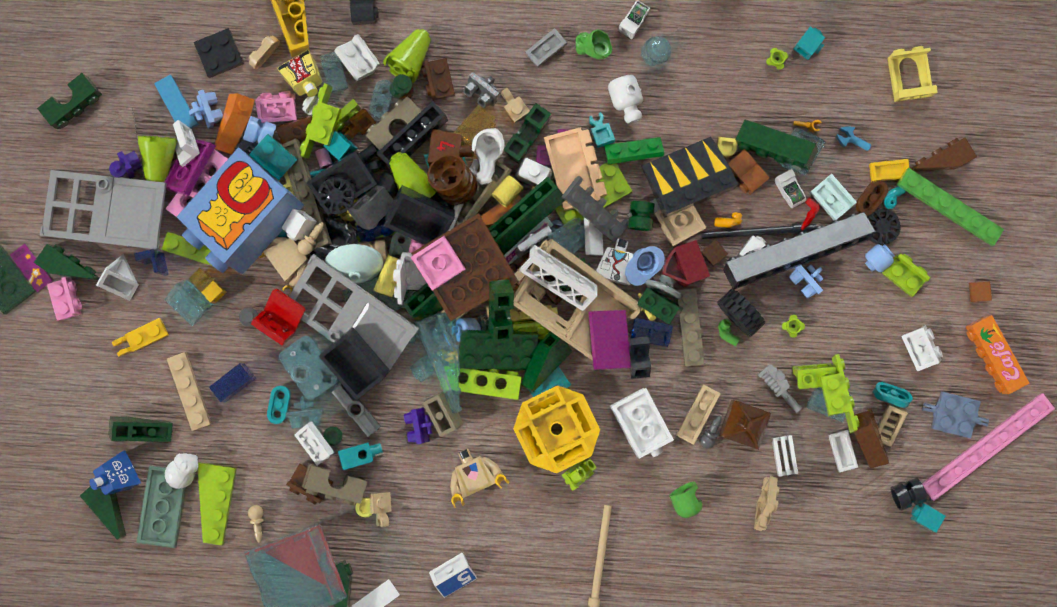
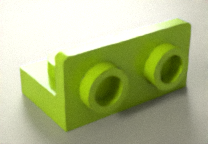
(906, 274)
(809, 375)

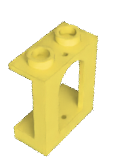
(919, 55)

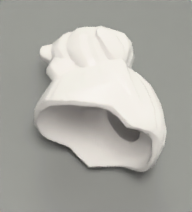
(181, 470)

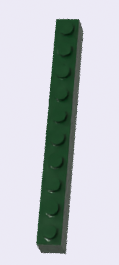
(505, 231)

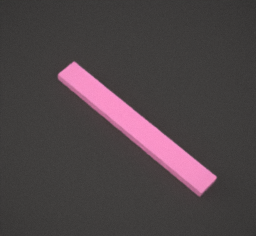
(987, 446)

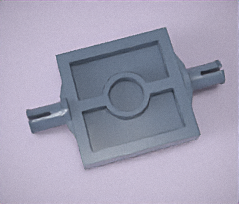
(955, 414)

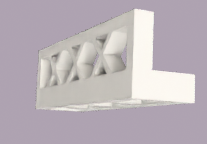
(562, 272)

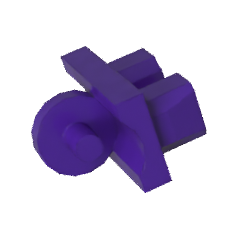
(127, 163)
(421, 424)

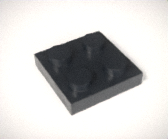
(218, 53)

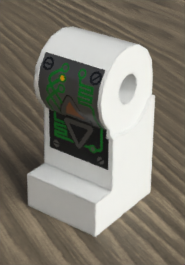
(634, 19)
(790, 188)

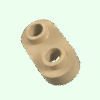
(268, 46)

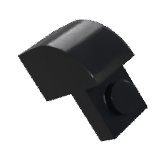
(639, 357)

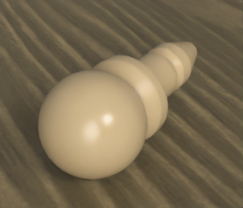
(306, 245)
(255, 514)

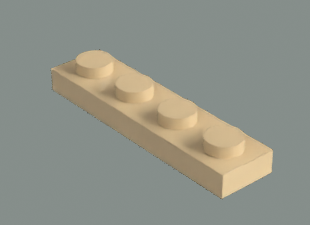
(189, 391)

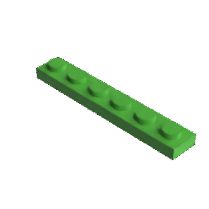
(950, 207)

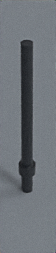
(795, 228)

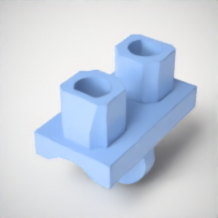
(204, 100)
(811, 287)

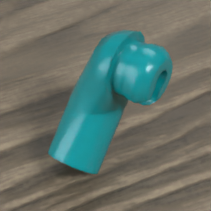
(890, 200)

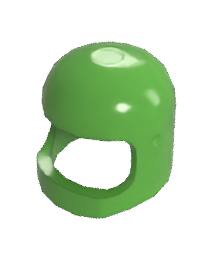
(686, 503)

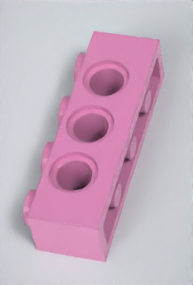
(179, 201)

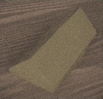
(483, 194)

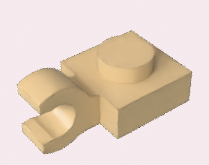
(516, 107)
(379, 505)

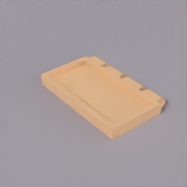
(571, 159)

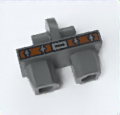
(483, 88)

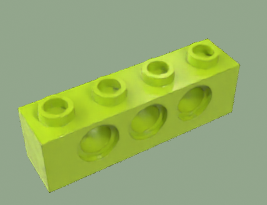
(510, 391)

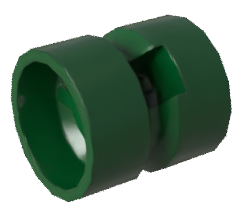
(641, 215)

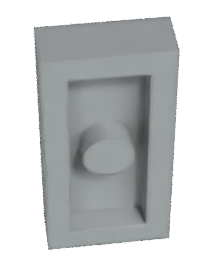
(546, 47)

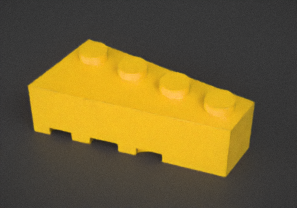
(293, 24)

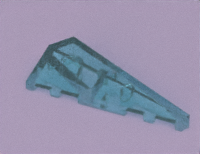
(441, 346)

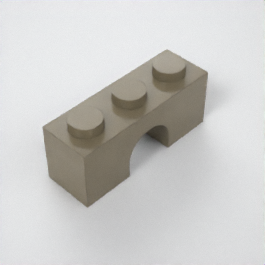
(403, 112)
(317, 481)

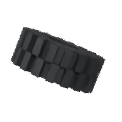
(741, 312)

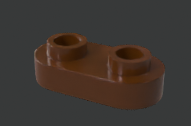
(871, 198)

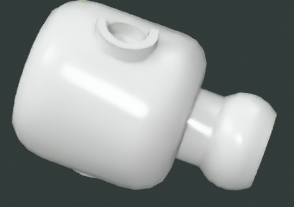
(626, 96)

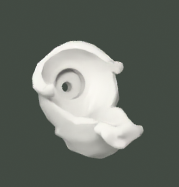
(488, 147)

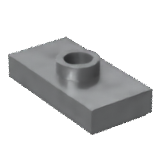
(531, 240)

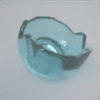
(656, 50)

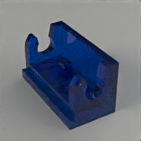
(657, 332)

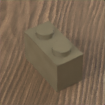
(441, 414)

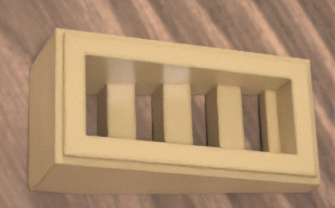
(896, 427)

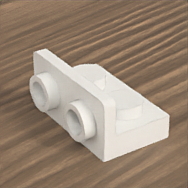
(357, 58)
(922, 348)
(314, 443)

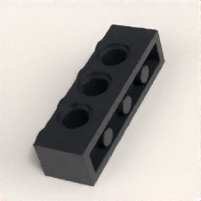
(414, 133)

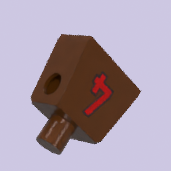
(447, 143)

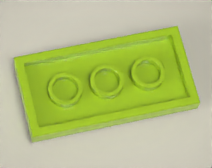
(615, 186)

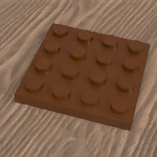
(482, 262)

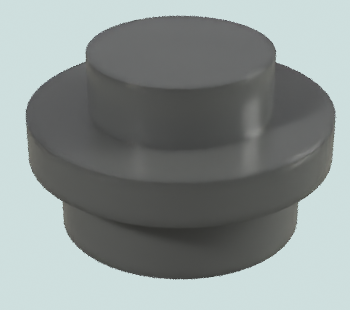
(247, 315)

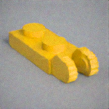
(142, 337)

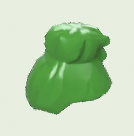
(594, 44)

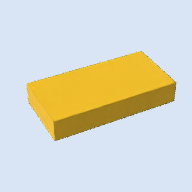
(888, 170)

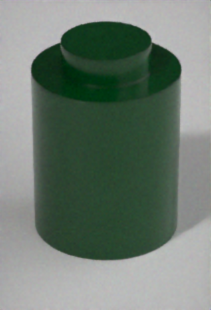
(400, 86)

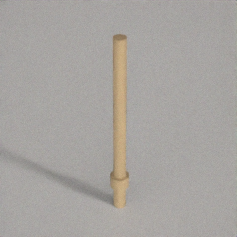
(594, 600)

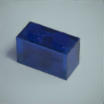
(232, 382)

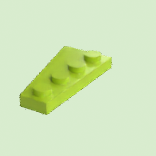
(215, 496)

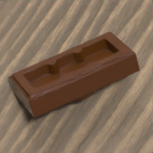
(294, 129)

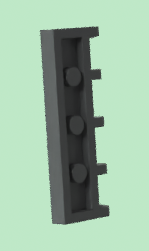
(594, 211)

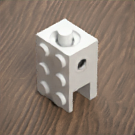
(642, 423)

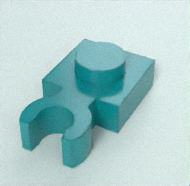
(601, 132)

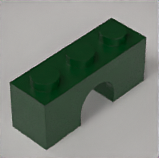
(83, 94)
(527, 134)
(500, 302)

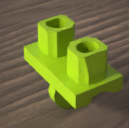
(579, 473)

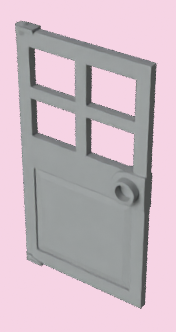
(123, 210)
(374, 321)

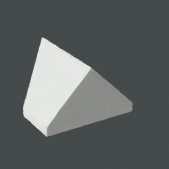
(119, 279)

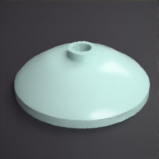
(356, 262)

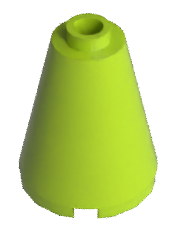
(409, 55)
(156, 156)
(409, 174)

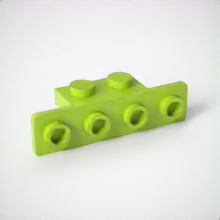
(322, 124)
(837, 396)

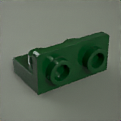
(659, 305)

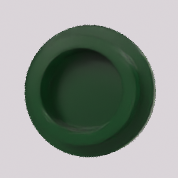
(333, 435)

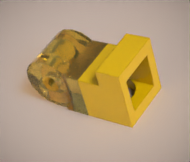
(207, 286)

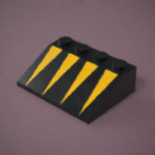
(689, 176)

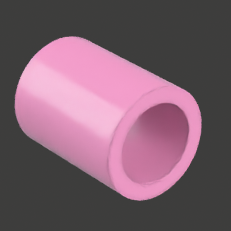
(323, 158)

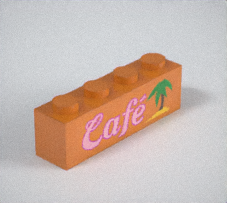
(997, 355)

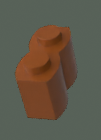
(748, 172)

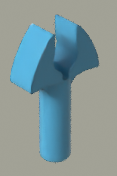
(852, 139)

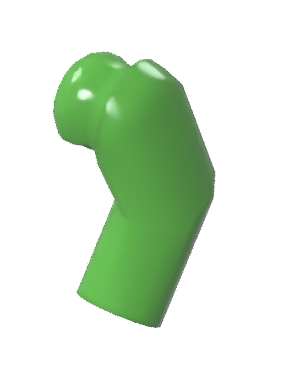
(725, 332)

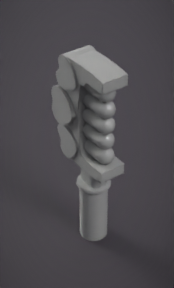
(779, 385)

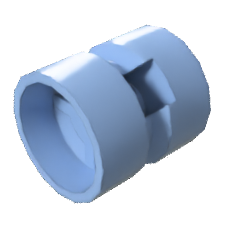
(257, 130)

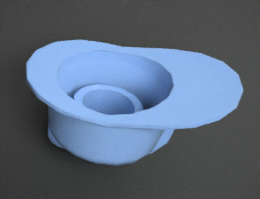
(644, 265)

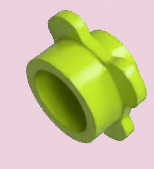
(779, 64)
(788, 326)

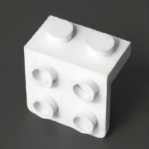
(407, 276)

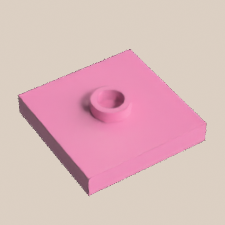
(438, 263)

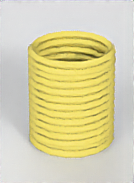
(507, 191)

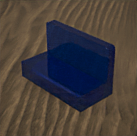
(155, 258)

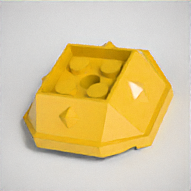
(560, 450)

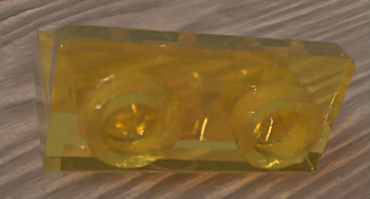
(474, 123)

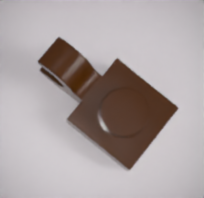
(360, 123)

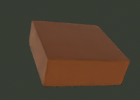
(980, 291)

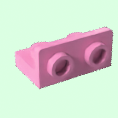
(276, 107)
(64, 298)

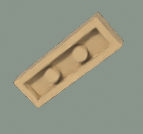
(698, 414)

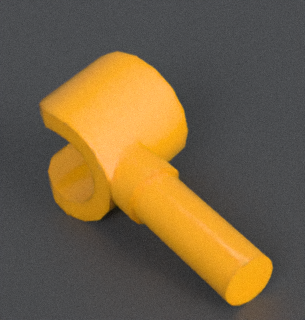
(810, 126)

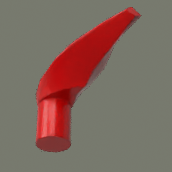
(812, 213)

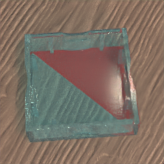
(296, 570)

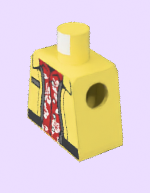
(302, 74)

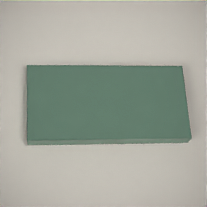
(160, 510)

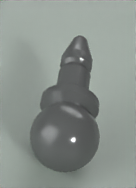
(708, 439)

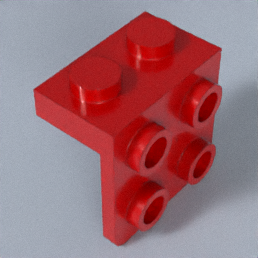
(279, 317)

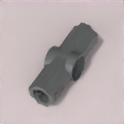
(365, 419)

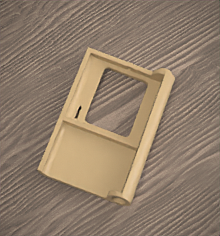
(577, 328)

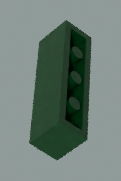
(777, 145)

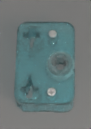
(296, 358)

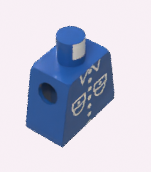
(115, 475)

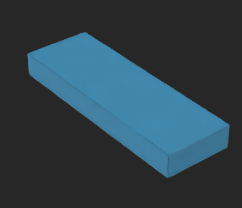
(175, 101)

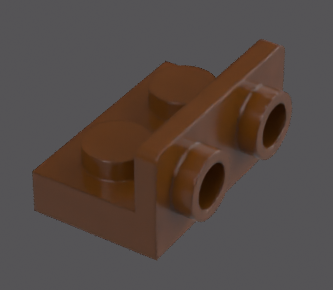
(439, 79)
(296, 485)

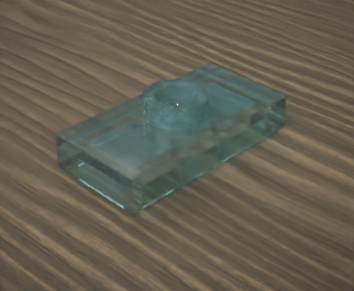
(334, 71)

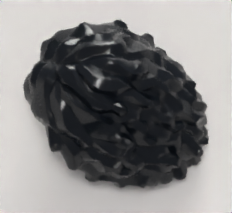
(340, 234)

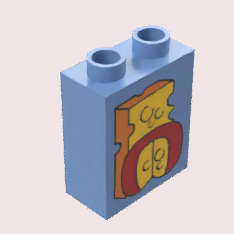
(237, 213)

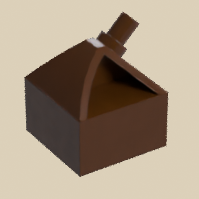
(744, 424)

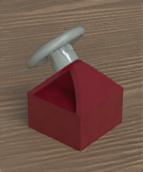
(682, 266)

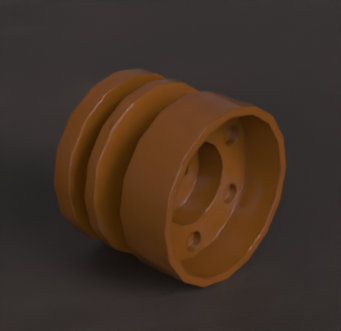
(452, 179)

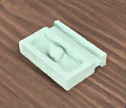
(833, 197)

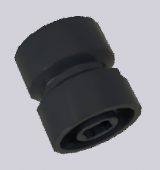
(909, 493)

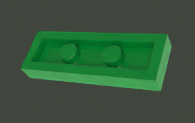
(634, 150)

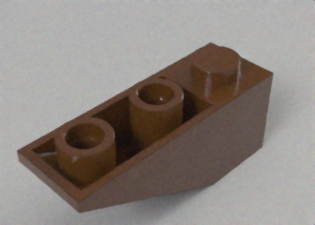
(951, 158)

